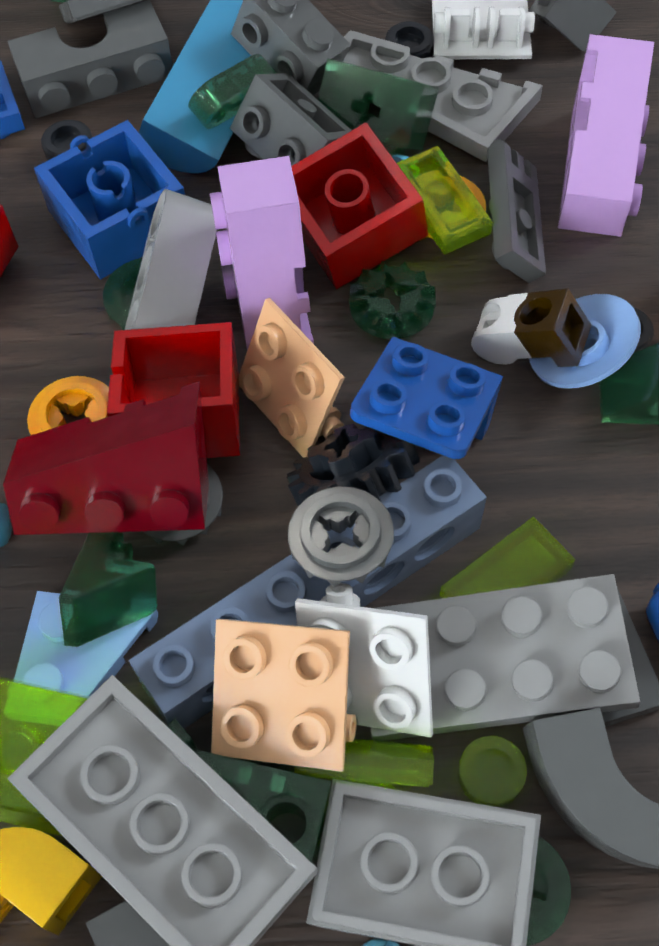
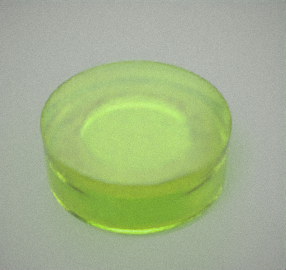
(492, 771)

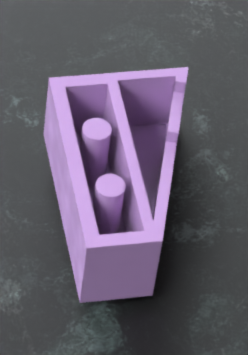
(606, 137)
(261, 240)

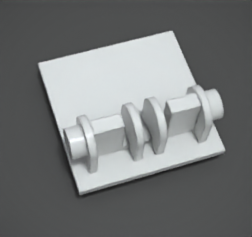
(482, 29)
(386, 660)

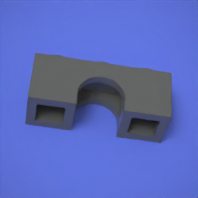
(67, 76)

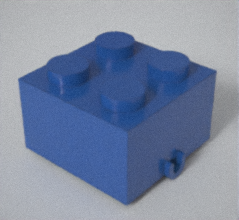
(106, 195)

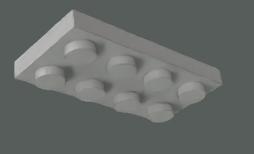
(525, 655)
(162, 824)

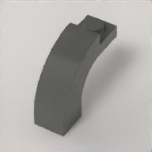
(588, 789)

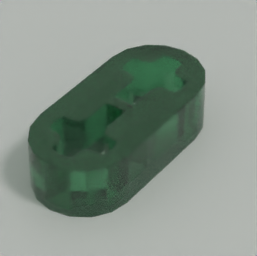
(223, 94)

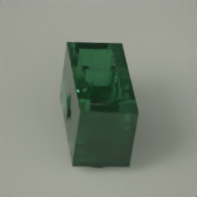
(403, 104)

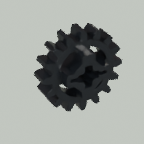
(355, 460)

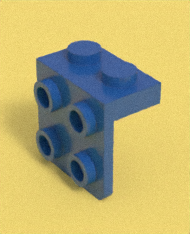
(427, 399)

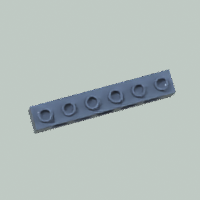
(428, 518)

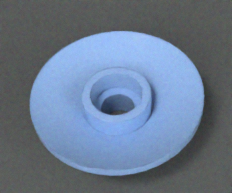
(608, 347)

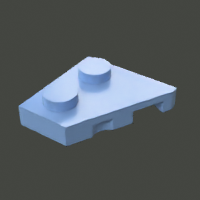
(69, 668)

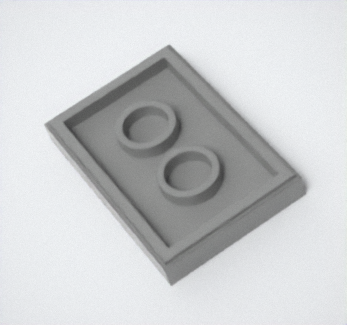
(424, 868)

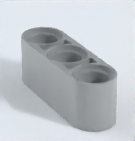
(173, 263)

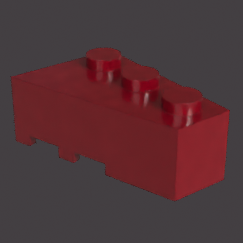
(115, 472)

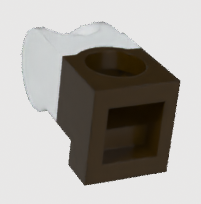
(532, 327)

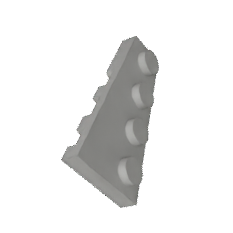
(469, 107)

